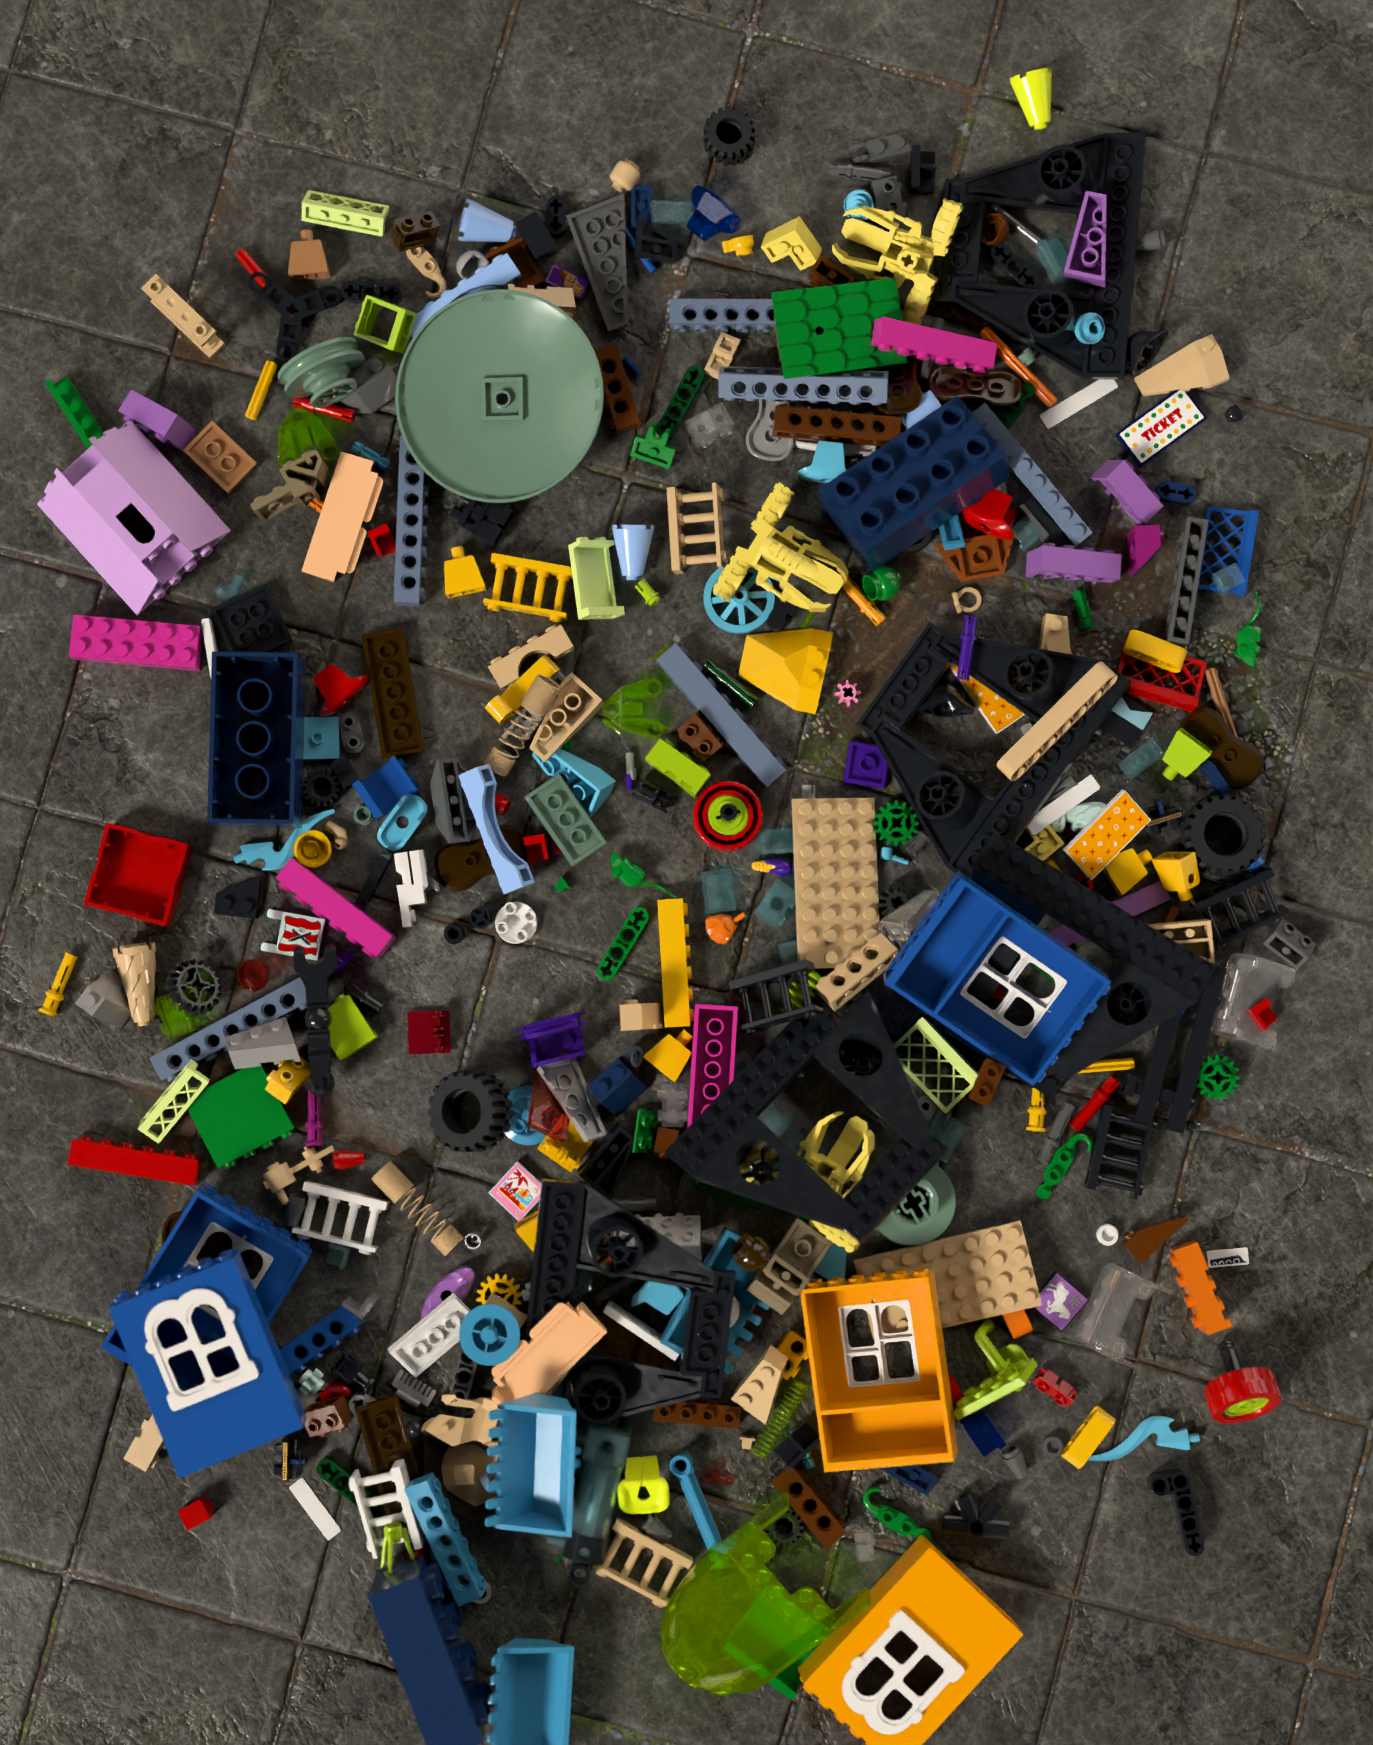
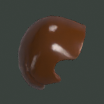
(995, 229)

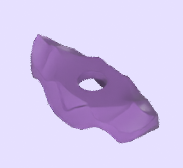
(457, 1281)

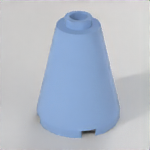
(484, 225)
(632, 548)

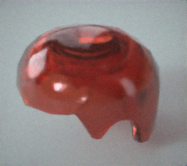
(253, 975)

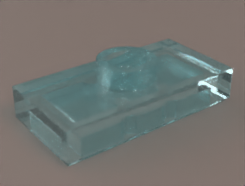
(670, 212)
(1141, 759)

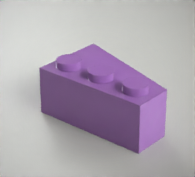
(157, 420)
(1128, 489)

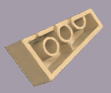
(1054, 637)
(146, 1446)

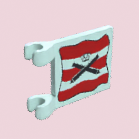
(296, 931)

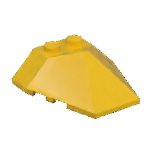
(788, 665)

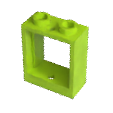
(401, 329)

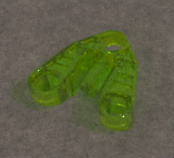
(286, 442)
(633, 691)

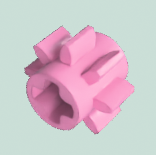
(848, 699)

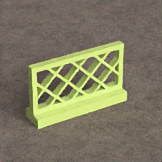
(948, 1051)

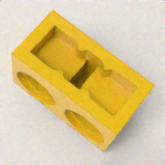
(794, 1357)

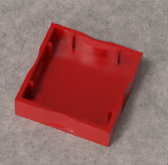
(138, 875)

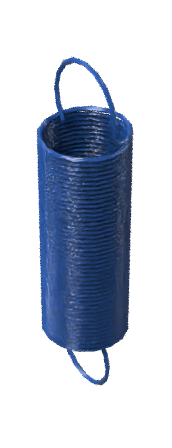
(632, 366)

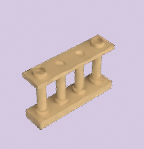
(183, 316)
(679, 540)
(660, 1550)

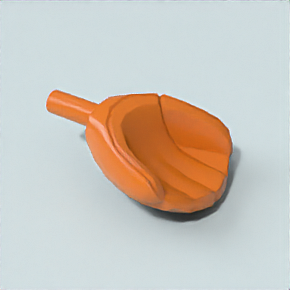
(722, 927)

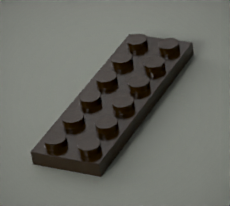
(393, 693)
(386, 1442)

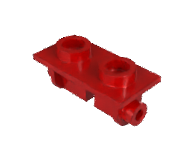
(1062, 1393)

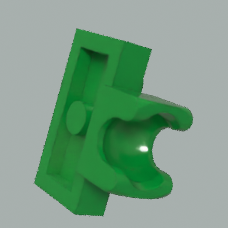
(654, 447)

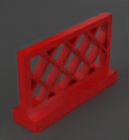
(1159, 692)

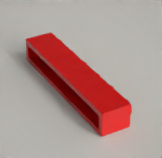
(135, 1161)

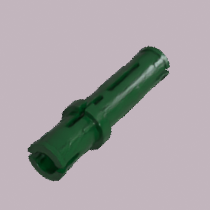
(723, 677)

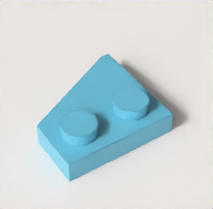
(833, 1262)

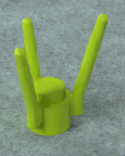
(392, 1535)

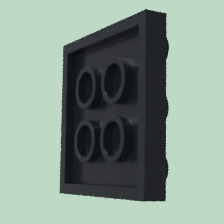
(251, 622)

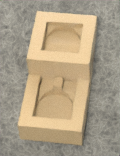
(722, 354)

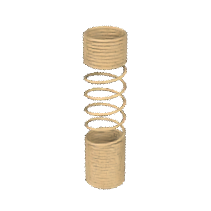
(537, 702)
(396, 1187)

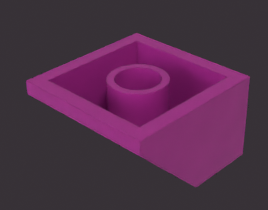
(1142, 544)

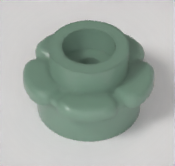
(1027, 356)
(358, 815)

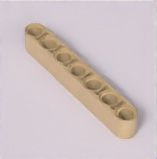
(1057, 721)

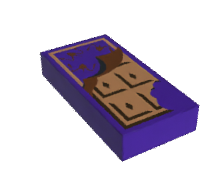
(563, 278)

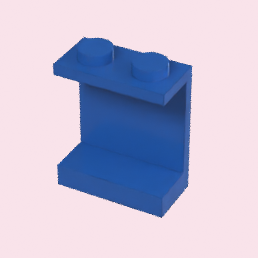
(386, 787)

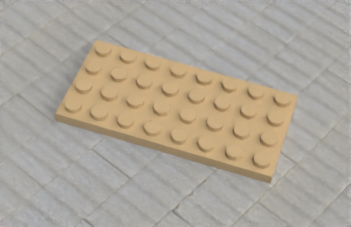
(834, 878)
(974, 1273)

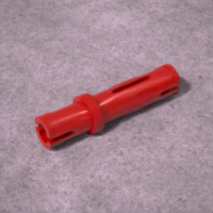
(330, 410)
(1096, 1101)

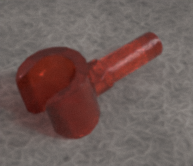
(718, 1477)

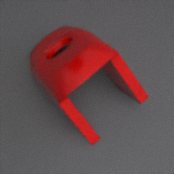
(992, 515)
(337, 688)

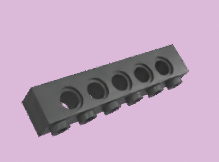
(1185, 581)

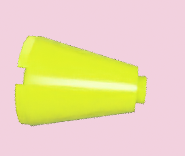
(1034, 96)

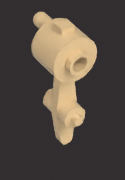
(281, 1175)

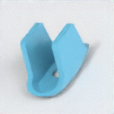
(826, 463)
(390, 834)
(658, 1295)

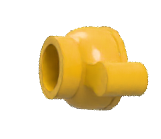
(742, 245)

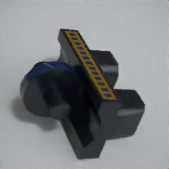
(1163, 813)
(291, 1459)

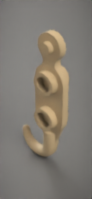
(428, 267)

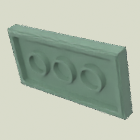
(565, 820)

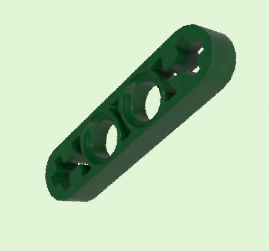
(683, 404)
(345, 1491)

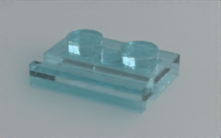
(718, 891)

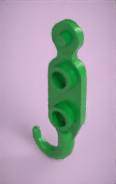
(1060, 1163)
(893, 1518)

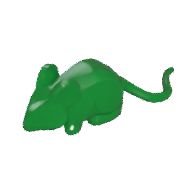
(1247, 639)
(631, 875)

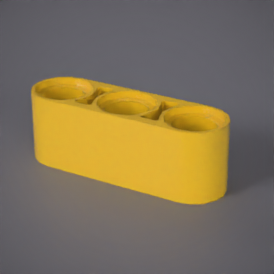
(1155, 651)
(1088, 1437)

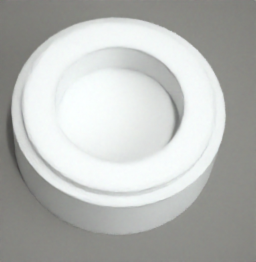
(1107, 1234)

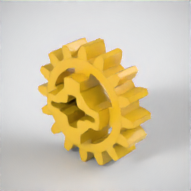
(494, 1287)

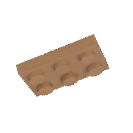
(220, 457)

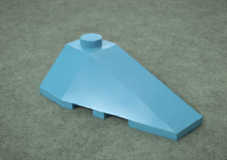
(584, 779)

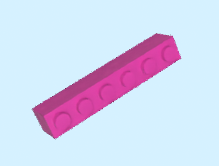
(933, 344)

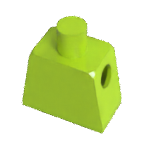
(1184, 755)

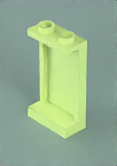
(593, 579)

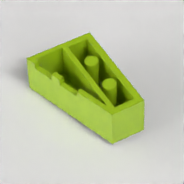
(678, 767)

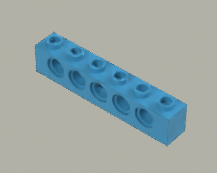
(434, 1530)

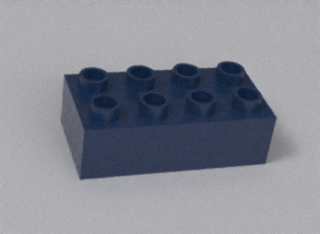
(914, 483)
(256, 730)
(429, 1654)

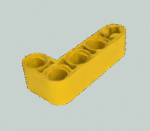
(503, 707)

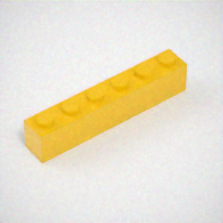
(674, 963)

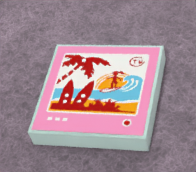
(517, 1191)

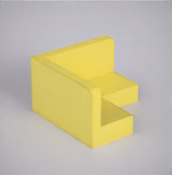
(793, 240)
(1044, 843)

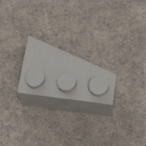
(262, 1044)

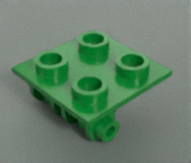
(645, 1129)

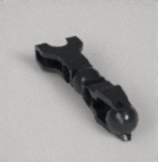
(318, 1017)

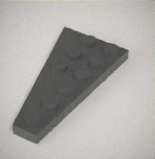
(602, 247)

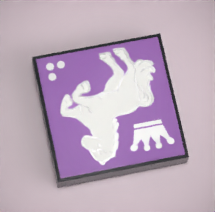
(1060, 1301)

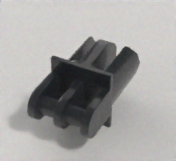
(655, 795)

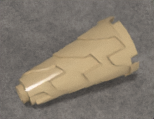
(137, 970)

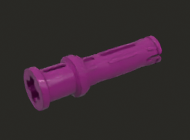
(314, 1124)

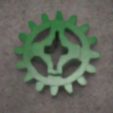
(888, 816)
(1216, 1085)

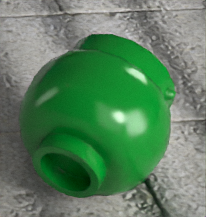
(881, 583)

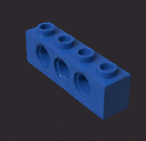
(331, 1339)

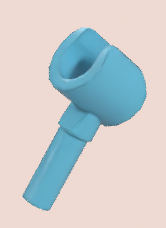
(886, 854)

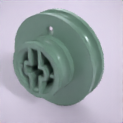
(323, 371)
(934, 1219)

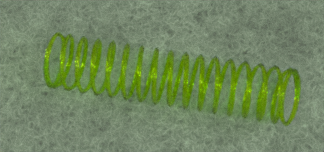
(784, 1419)

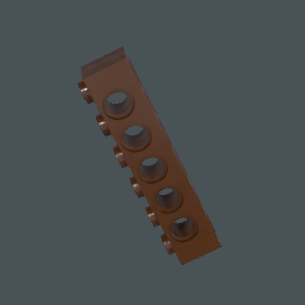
(826, 432)

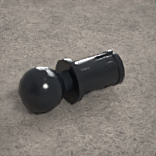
(414, 1427)

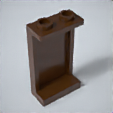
(986, 1082)

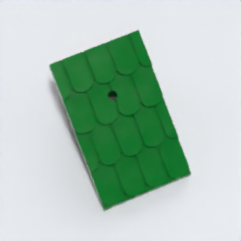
(847, 322)

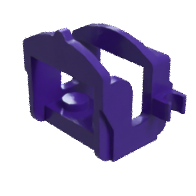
(555, 1043)

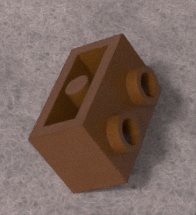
(827, 273)
(699, 733)
(327, 1416)

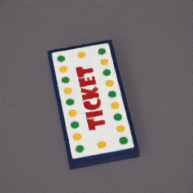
(1160, 427)

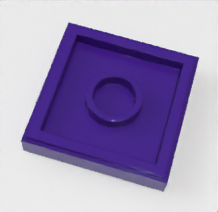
(865, 765)

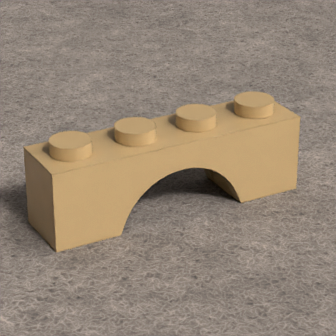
(553, 643)

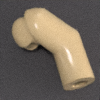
(339, 833)

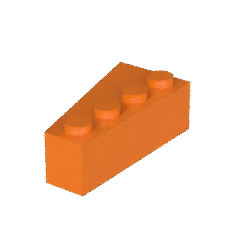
(1199, 1288)

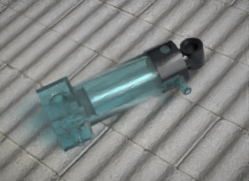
(594, 1498)

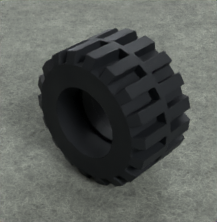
(729, 152)

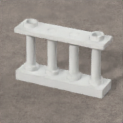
(355, 1201)
(399, 1475)

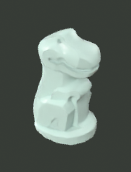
(1078, 816)

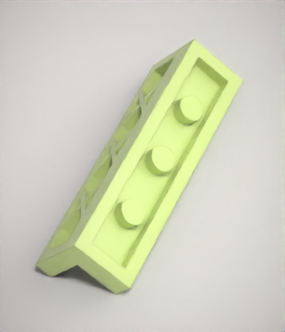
(343, 214)
(169, 1095)

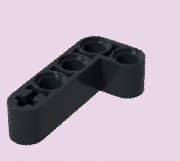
(1181, 1512)

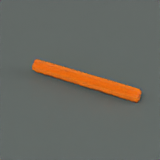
(1020, 369)

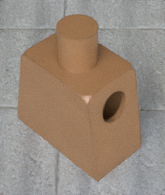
(308, 259)

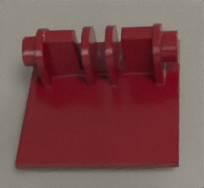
(429, 1032)

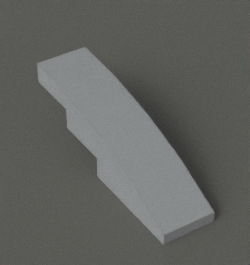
(557, 678)

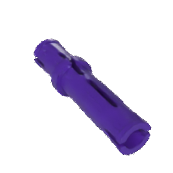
(967, 647)

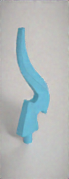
(265, 850)
(1165, 1437)

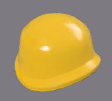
(312, 848)

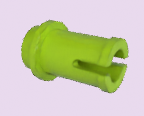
(648, 593)

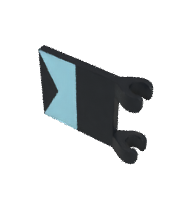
(1124, 724)

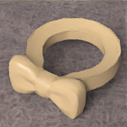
(959, 608)

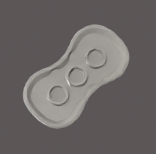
(759, 436)

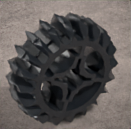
(196, 972)

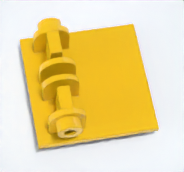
(566, 1153)

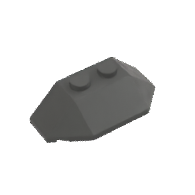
(375, 382)
(450, 802)

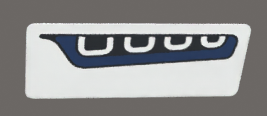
(1227, 1257)

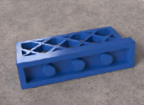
(1245, 547)

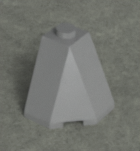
(106, 1000)

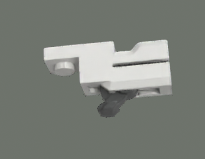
(415, 883)

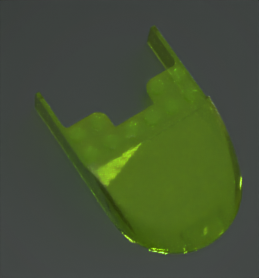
(736, 1623)

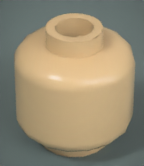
(625, 175)

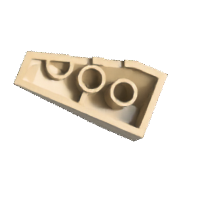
(1191, 367)
(566, 715)

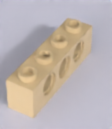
(837, 996)

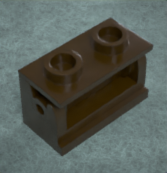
(415, 231)

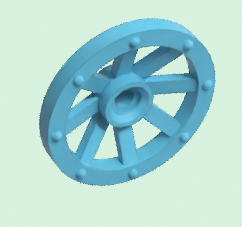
(739, 604)

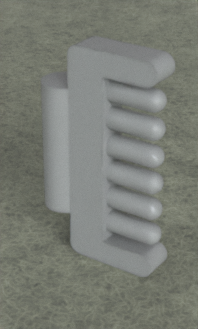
(412, 1395)

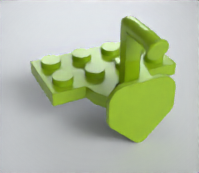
(1009, 1372)

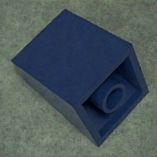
(617, 1087)

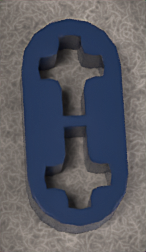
(1176, 488)
(1214, 777)

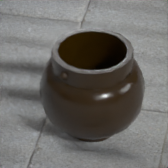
(751, 1252)

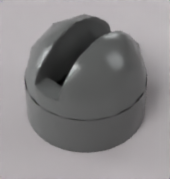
(470, 1236)

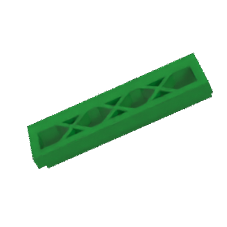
(75, 410)

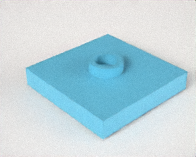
(321, 738)

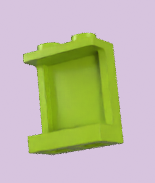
(348, 1028)

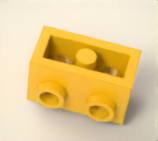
(288, 1079)

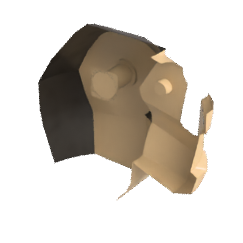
(458, 1455)

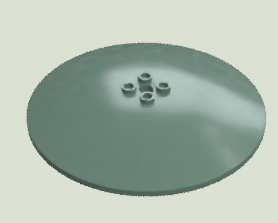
(452, 387)

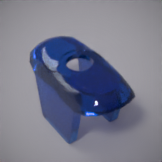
(711, 214)

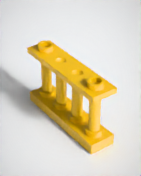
(542, 570)

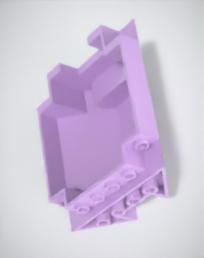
(101, 484)

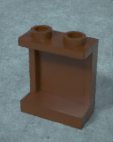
(523, 261)

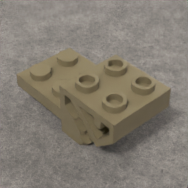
(301, 480)
(789, 1266)

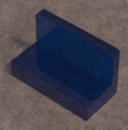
(982, 1432)

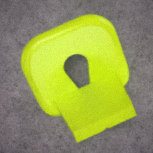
(640, 1473)

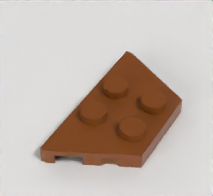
(979, 559)

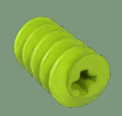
(796, 995)

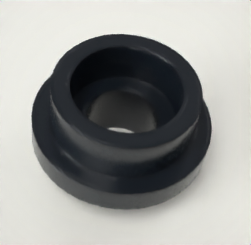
(447, 933)

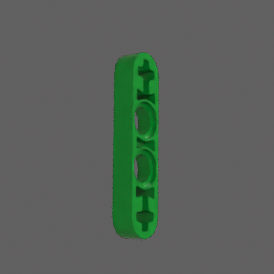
(620, 942)

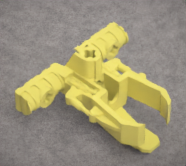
(904, 251)
(779, 556)
(832, 1166)

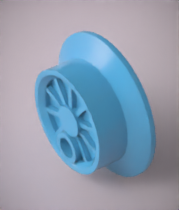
(518, 1130)
(489, 1334)

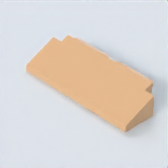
(339, 530)
(552, 1350)

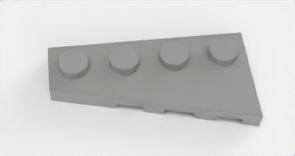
(570, 1091)

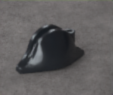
(1143, 348)
(946, 702)

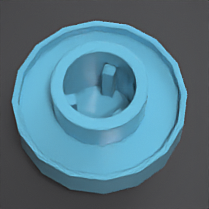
(858, 198)
(1089, 328)

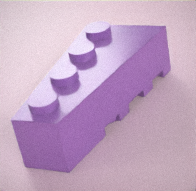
(1088, 248)
(1073, 563)

